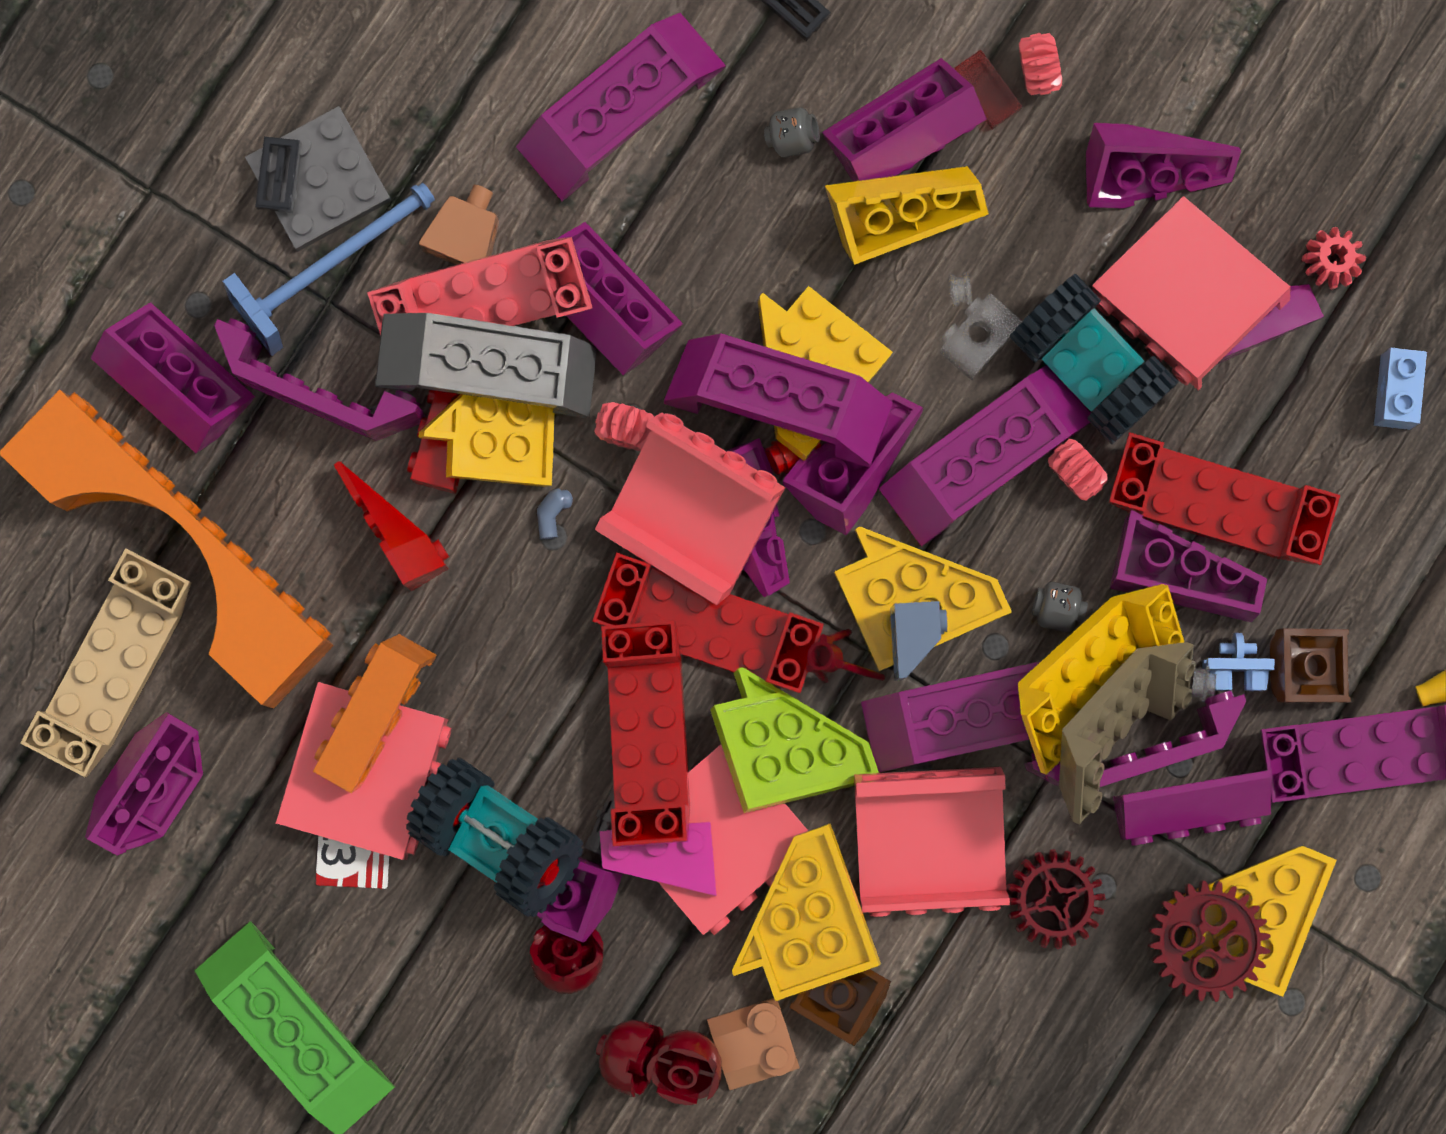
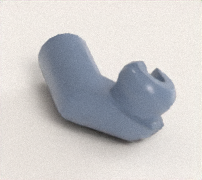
(549, 509)

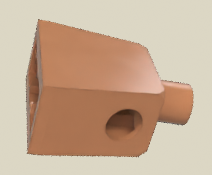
(462, 229)

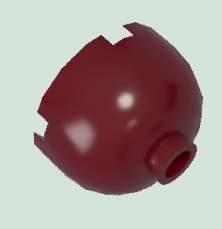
(564, 962)
(626, 1055)
(685, 1067)

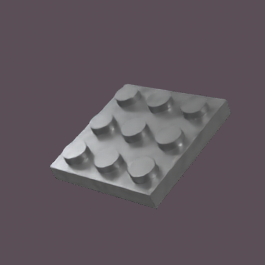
(332, 182)

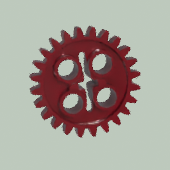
(1227, 969)

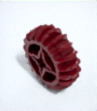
(1062, 915)

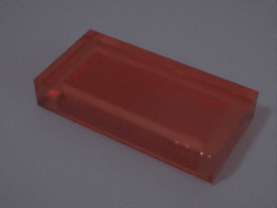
(991, 90)

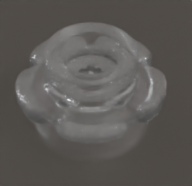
(1203, 683)

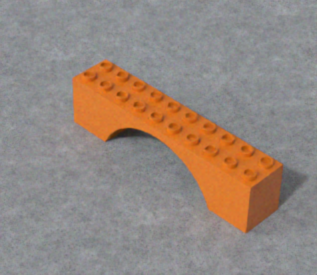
(82, 462)

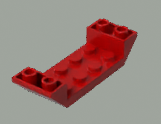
(1223, 502)
(722, 635)
(647, 734)

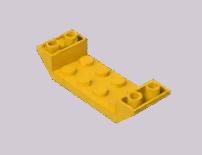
(1087, 659)

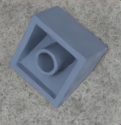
(914, 633)

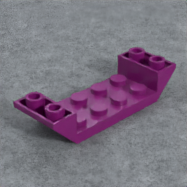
(617, 102)
(782, 393)
(391, 416)
(984, 453)
(946, 719)
(1217, 722)
(1356, 753)

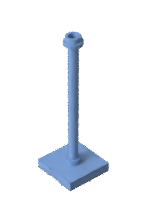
(257, 312)

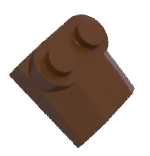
(1310, 665)
(845, 1005)

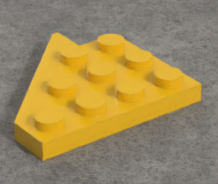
(822, 335)
(496, 440)
(910, 575)
(1288, 897)
(809, 921)

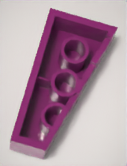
(1195, 576)

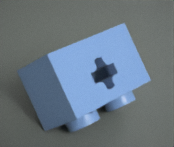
(1400, 388)

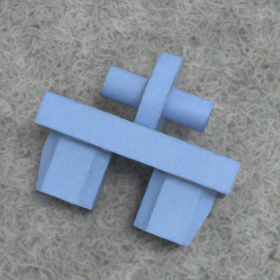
(1255, 669)

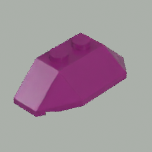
(146, 786)

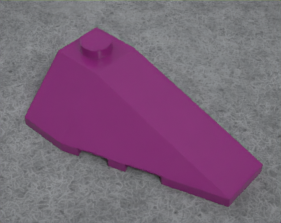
(841, 490)
(768, 560)
(583, 902)

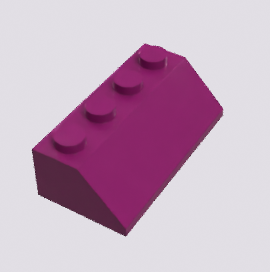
(906, 123)
(626, 315)
(171, 376)
(1192, 806)

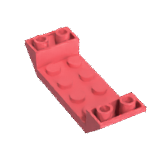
(494, 289)

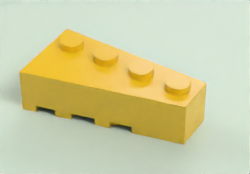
(903, 209)

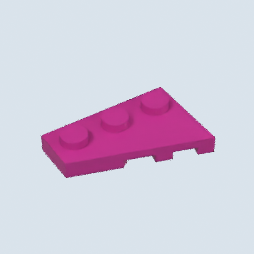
(676, 864)

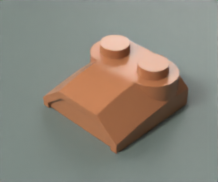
(753, 1043)

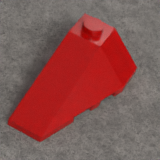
(404, 544)

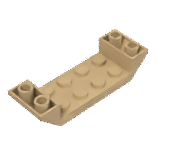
(110, 665)

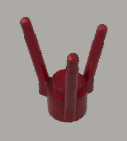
(828, 658)

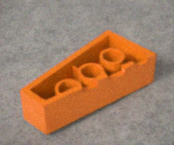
(371, 711)

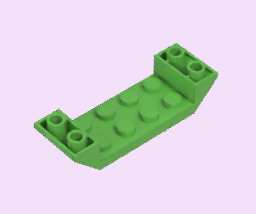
(291, 1031)

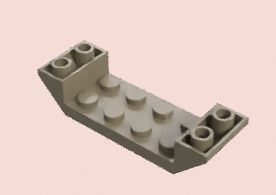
(1150, 681)

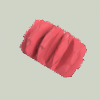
(1040, 64)
(1336, 271)
(622, 425)
(1077, 469)

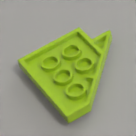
(783, 747)

